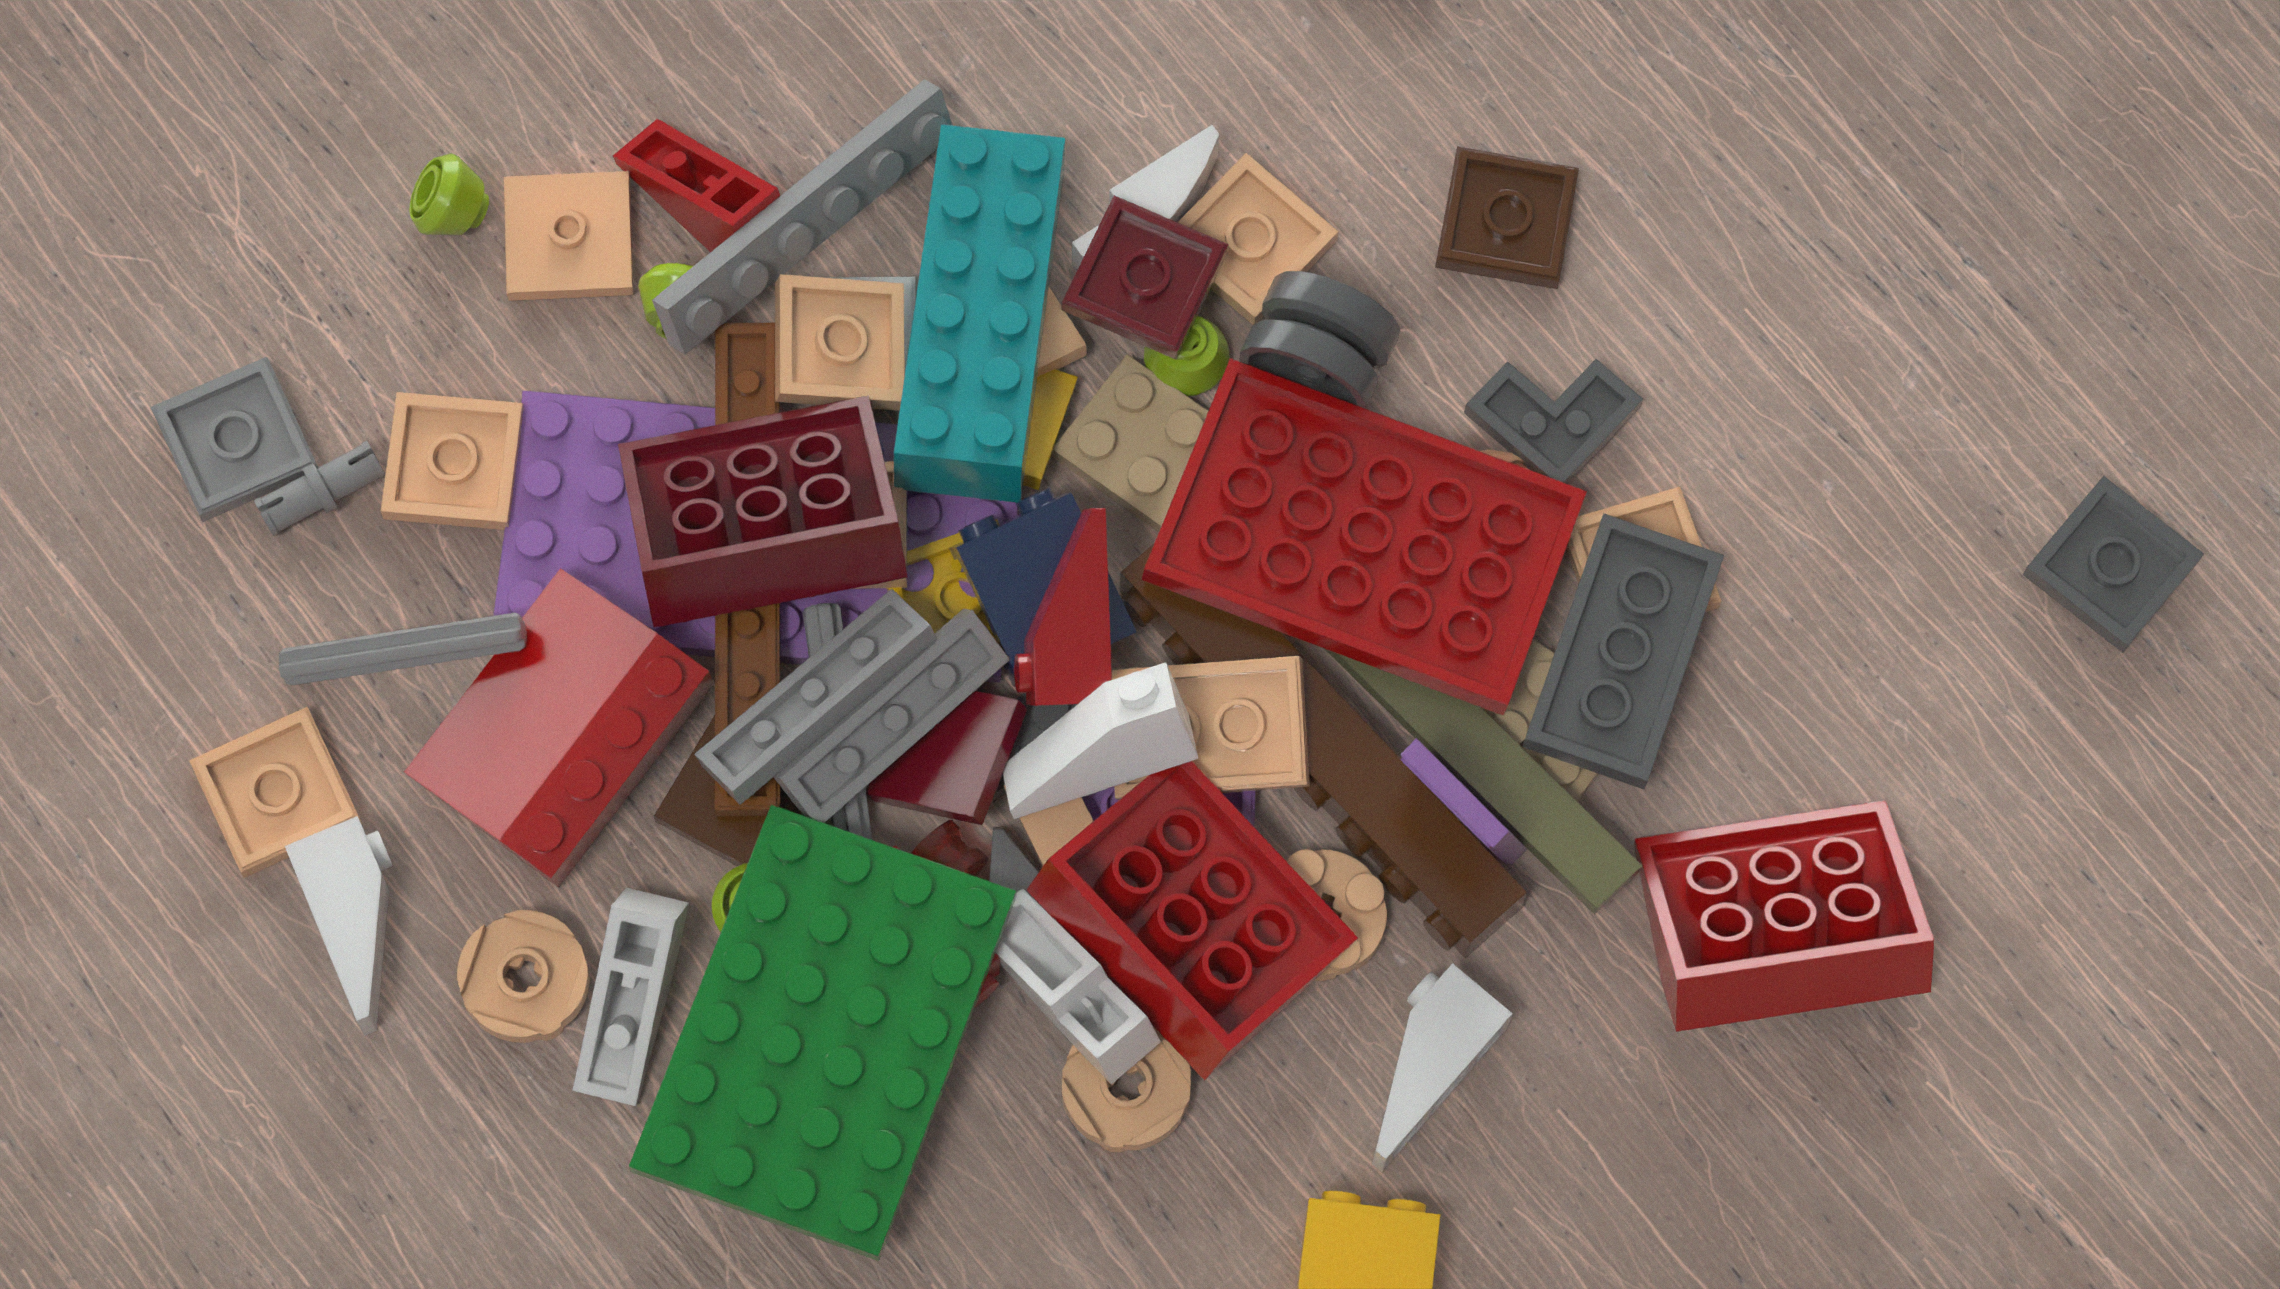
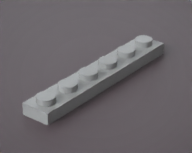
(802, 218)

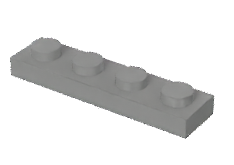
(816, 696)
(892, 718)

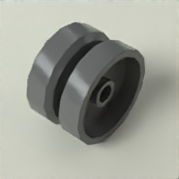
(1322, 336)

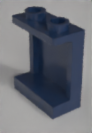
(1015, 563)

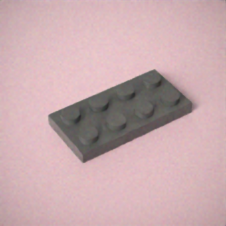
(1623, 651)

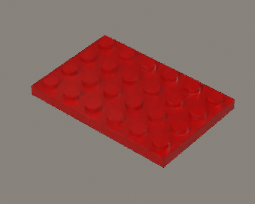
(1365, 536)

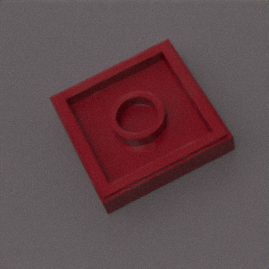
(1144, 277)
(956, 762)

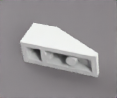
(1104, 741)
(350, 905)
(629, 994)
(1442, 1042)

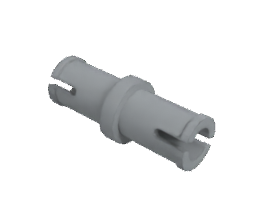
(320, 488)

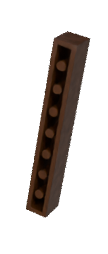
(1352, 776)

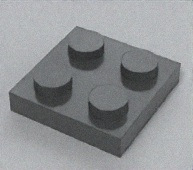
(2113, 564)

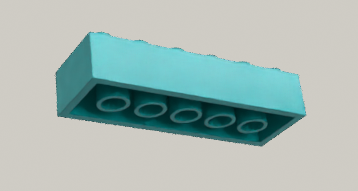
(979, 314)

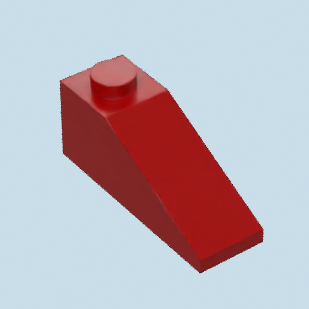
(694, 183)
(1070, 633)

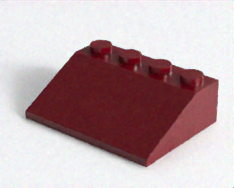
(762, 511)

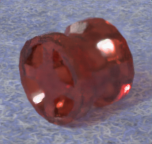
(948, 848)

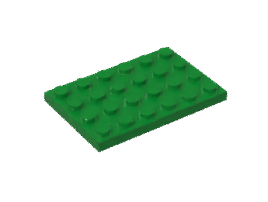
(823, 1032)

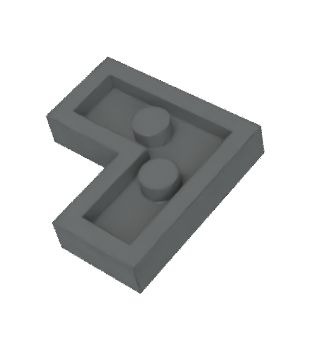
(1548, 434)

